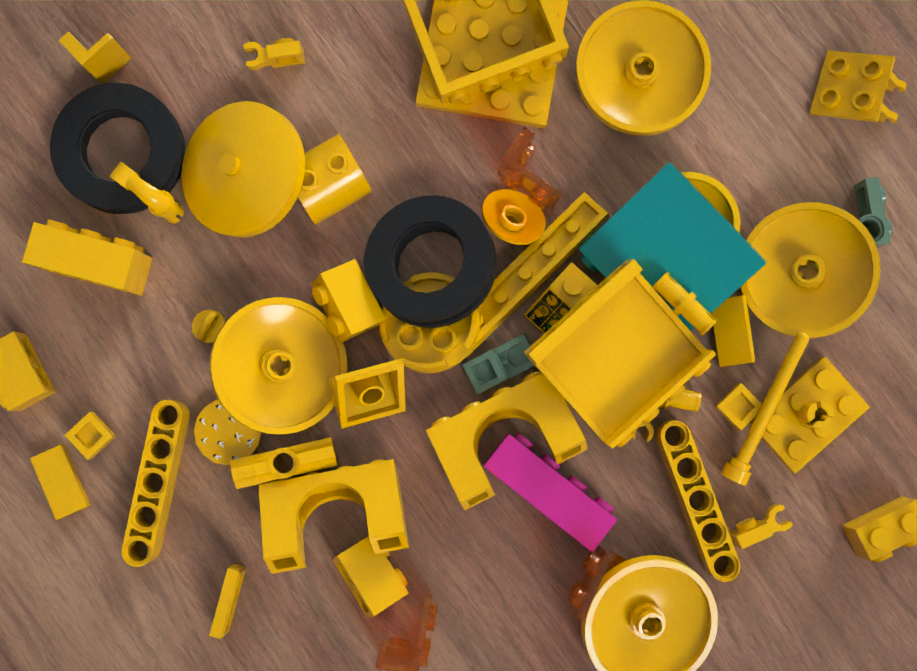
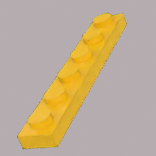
(539, 262)

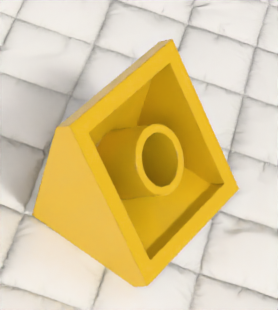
(369, 393)

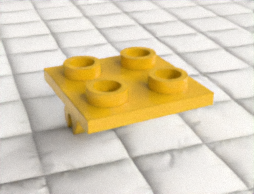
(855, 87)

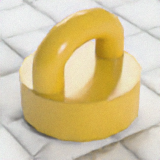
(207, 325)

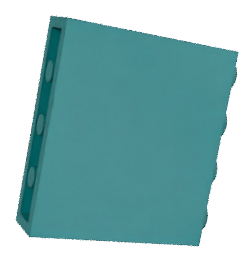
(676, 232)

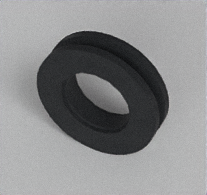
(81, 119)
(402, 226)

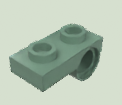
(870, 203)

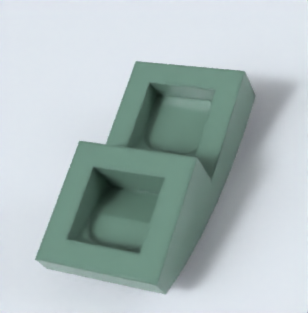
(499, 364)

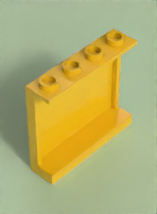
(619, 355)

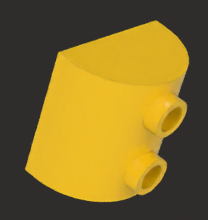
(331, 180)

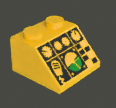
(559, 298)

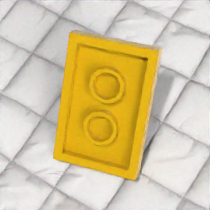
(812, 414)

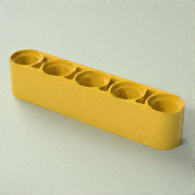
(144, 494)
(708, 512)

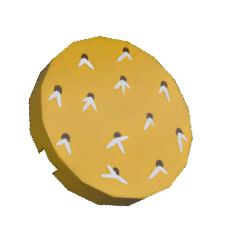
(222, 437)

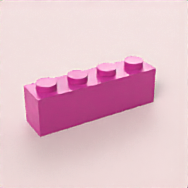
(550, 492)

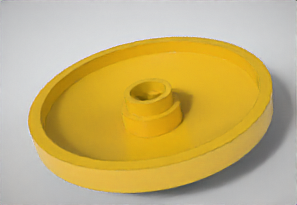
(643, 67)
(243, 169)
(816, 270)
(275, 365)
(650, 617)

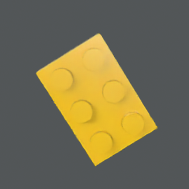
(88, 256)

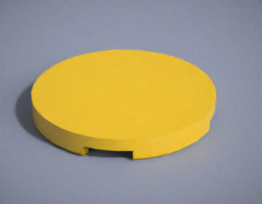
(429, 348)

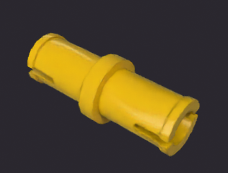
(684, 303)

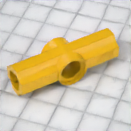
(262, 469)

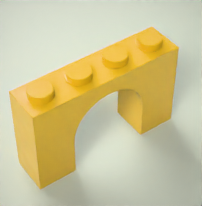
(532, 400)
(289, 502)

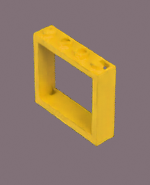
(489, 77)

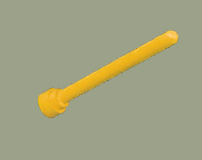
(739, 466)

